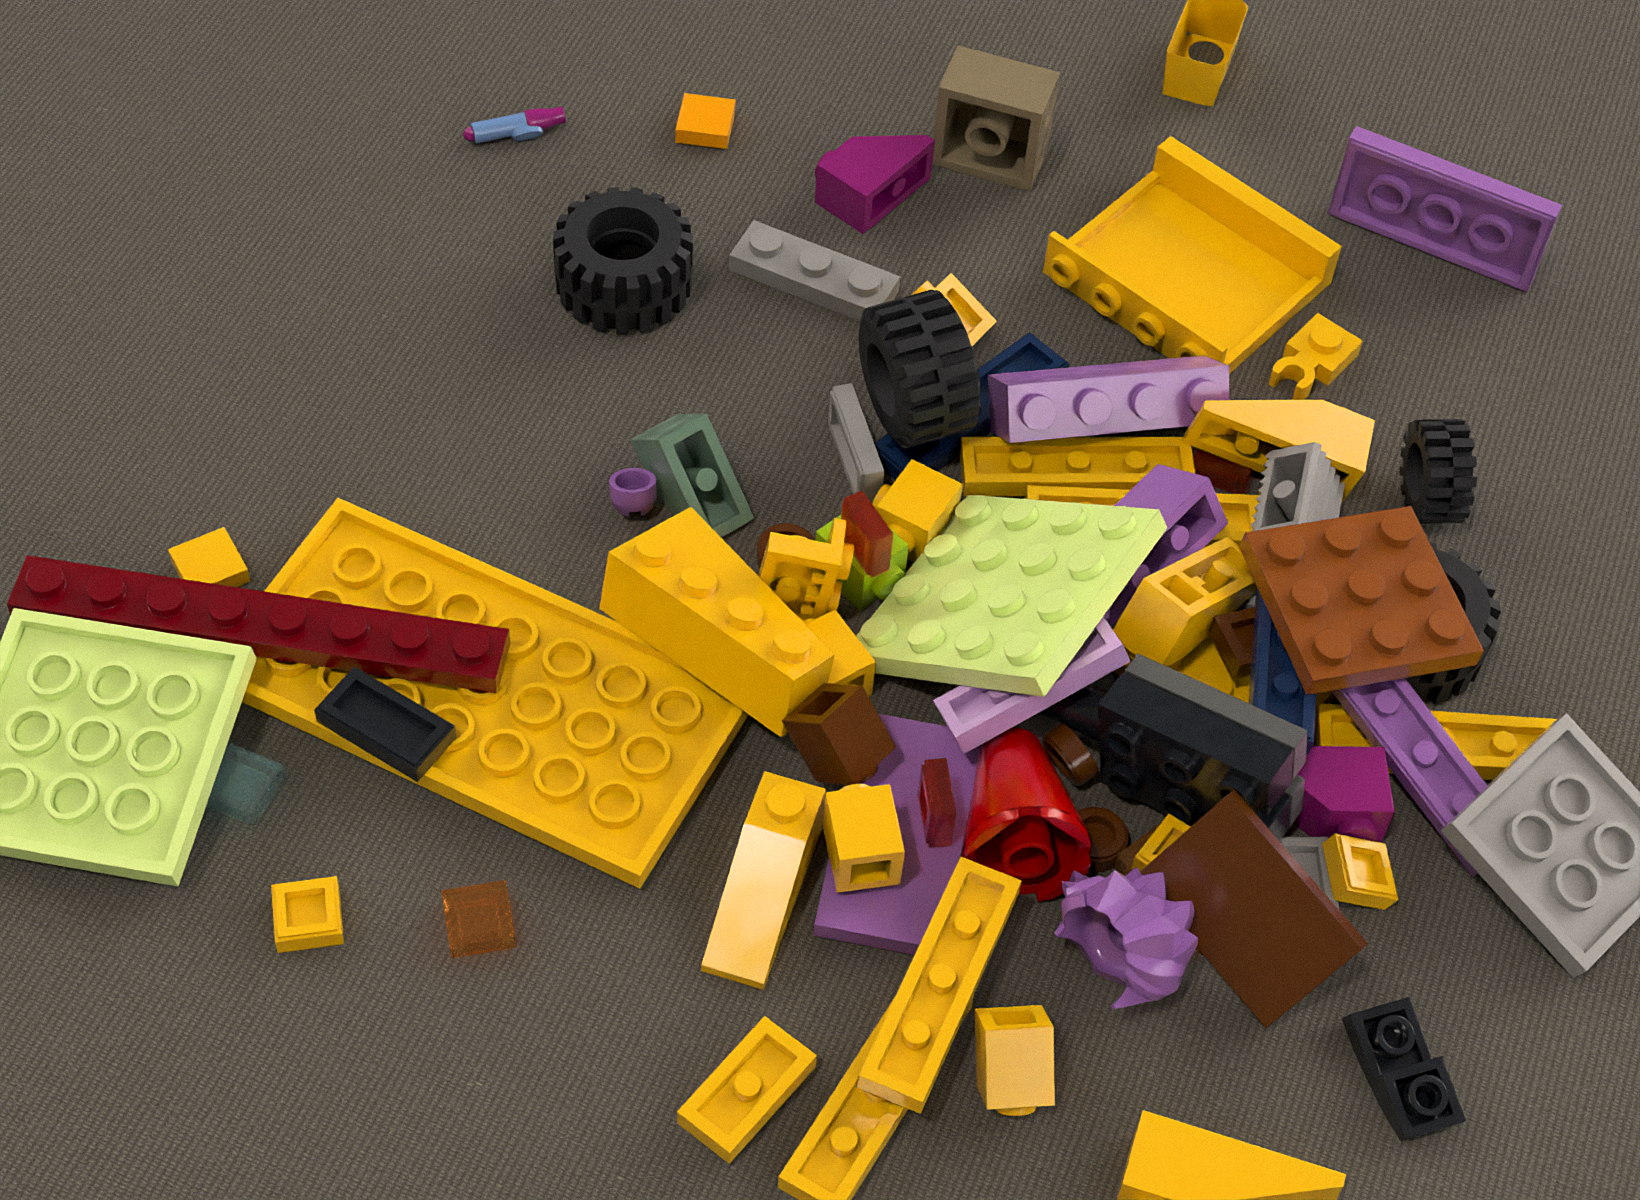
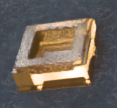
(478, 918)

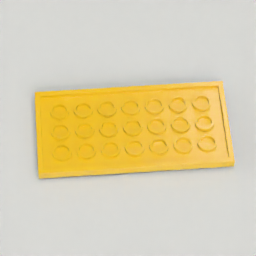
(590, 728)

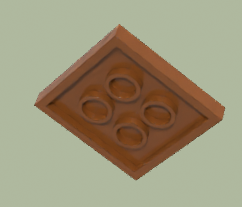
(1360, 600)

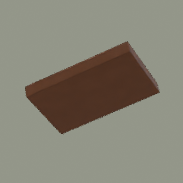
(1255, 909)

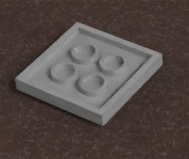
(1559, 844)

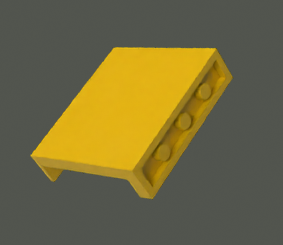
(1194, 261)

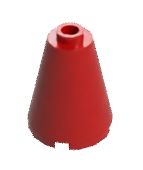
(1024, 817)

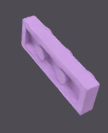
(982, 714)

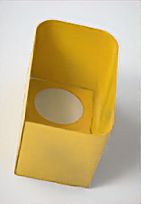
(1220, 24)

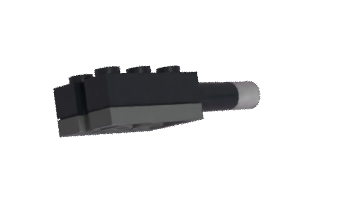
(1189, 745)

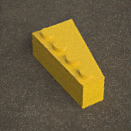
(714, 618)

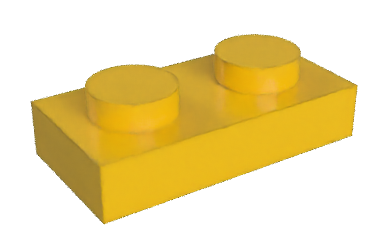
(746, 1089)

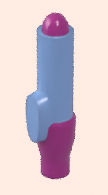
(520, 126)

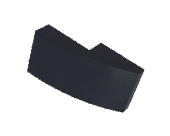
(1400, 1069)

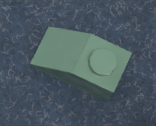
(693, 471)

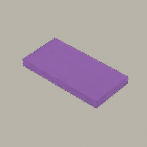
(1443, 208)
(900, 914)

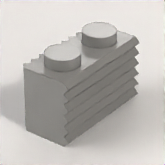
(1297, 488)

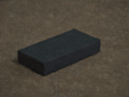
(385, 723)

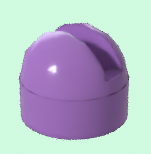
(633, 491)

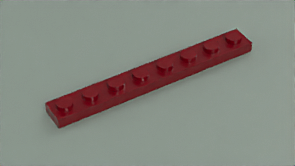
(270, 623)

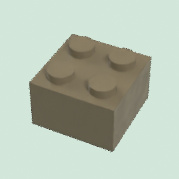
(994, 117)

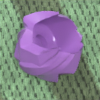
(1129, 932)

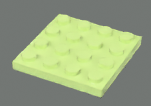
(1009, 592)
(111, 742)

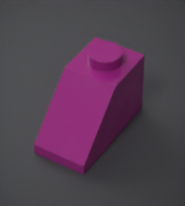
(872, 176)
(1346, 793)

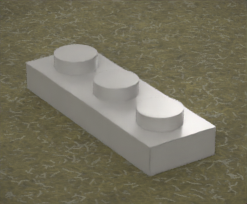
(811, 271)

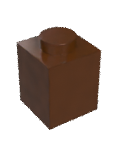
(839, 734)

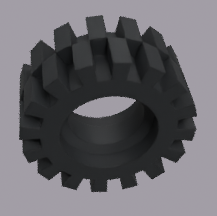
(1438, 470)

